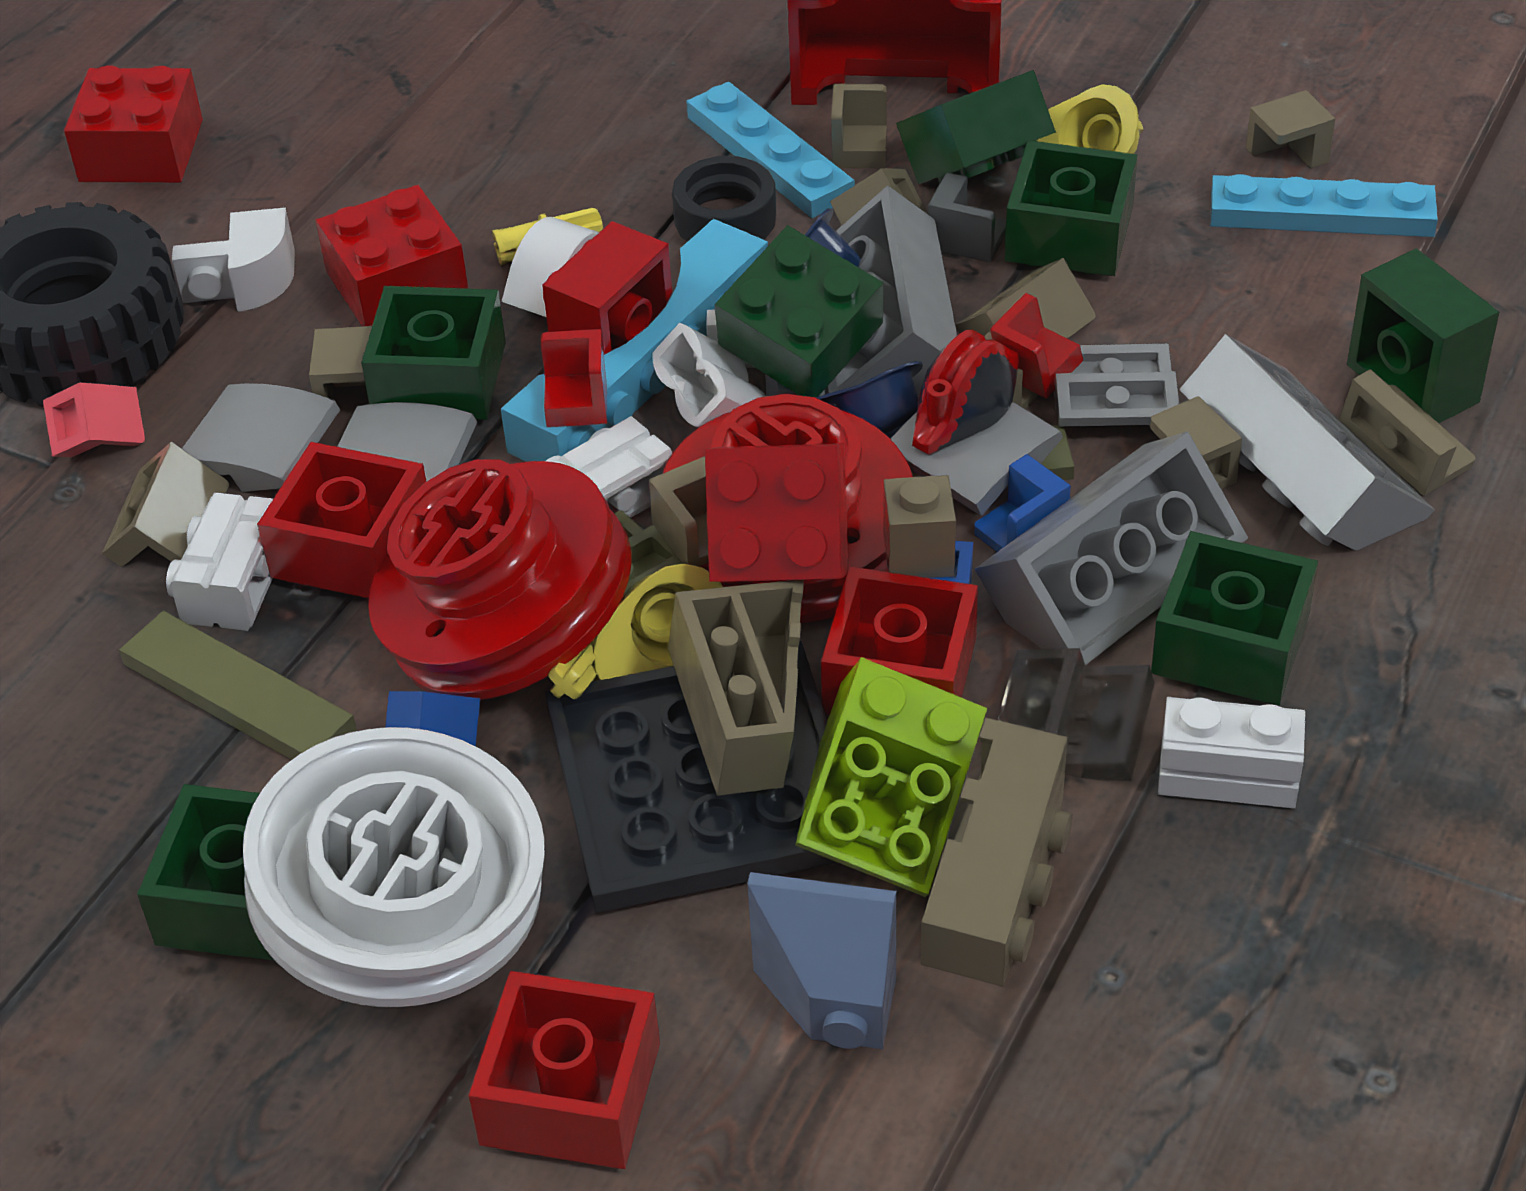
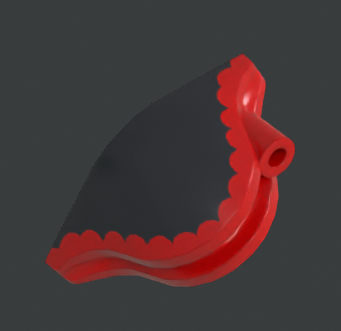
(964, 391)

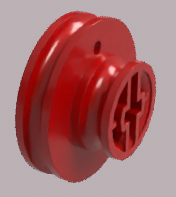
(807, 420)
(508, 565)

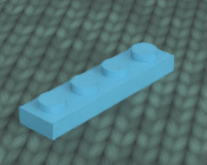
(755, 134)
(1323, 205)

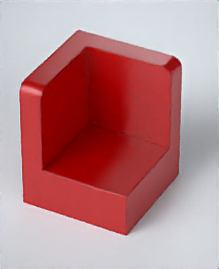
(1039, 349)
(574, 378)

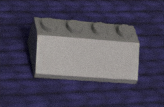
(903, 251)
(1304, 449)
(1109, 549)

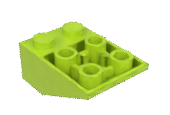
(889, 775)

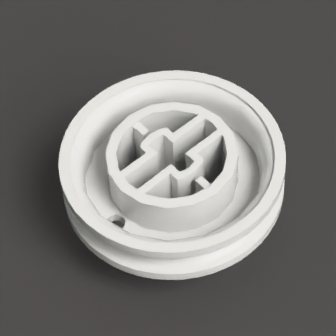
(393, 866)

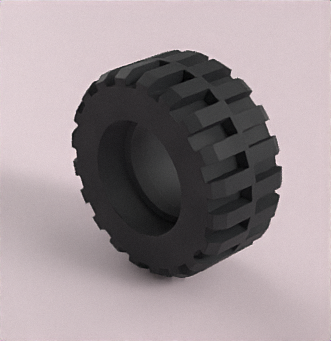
(83, 300)

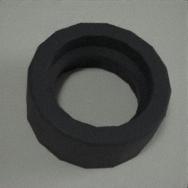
(724, 178)

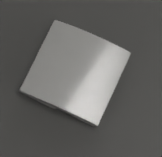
(1116, 386)
(260, 432)
(411, 433)
(981, 462)

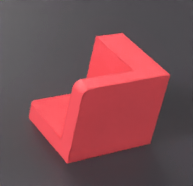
(92, 416)

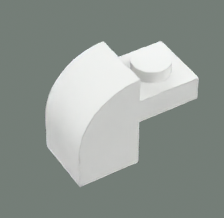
(541, 253)
(249, 266)

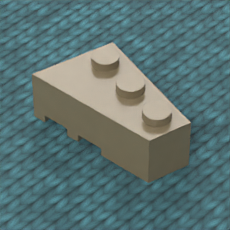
(740, 678)
(999, 856)

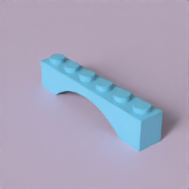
(708, 269)

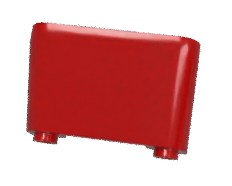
(893, 40)

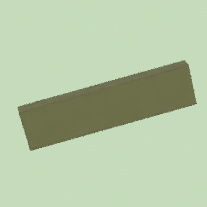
(234, 687)

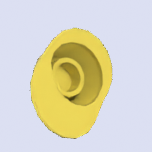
(1097, 120)
(641, 625)

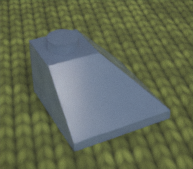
(826, 955)

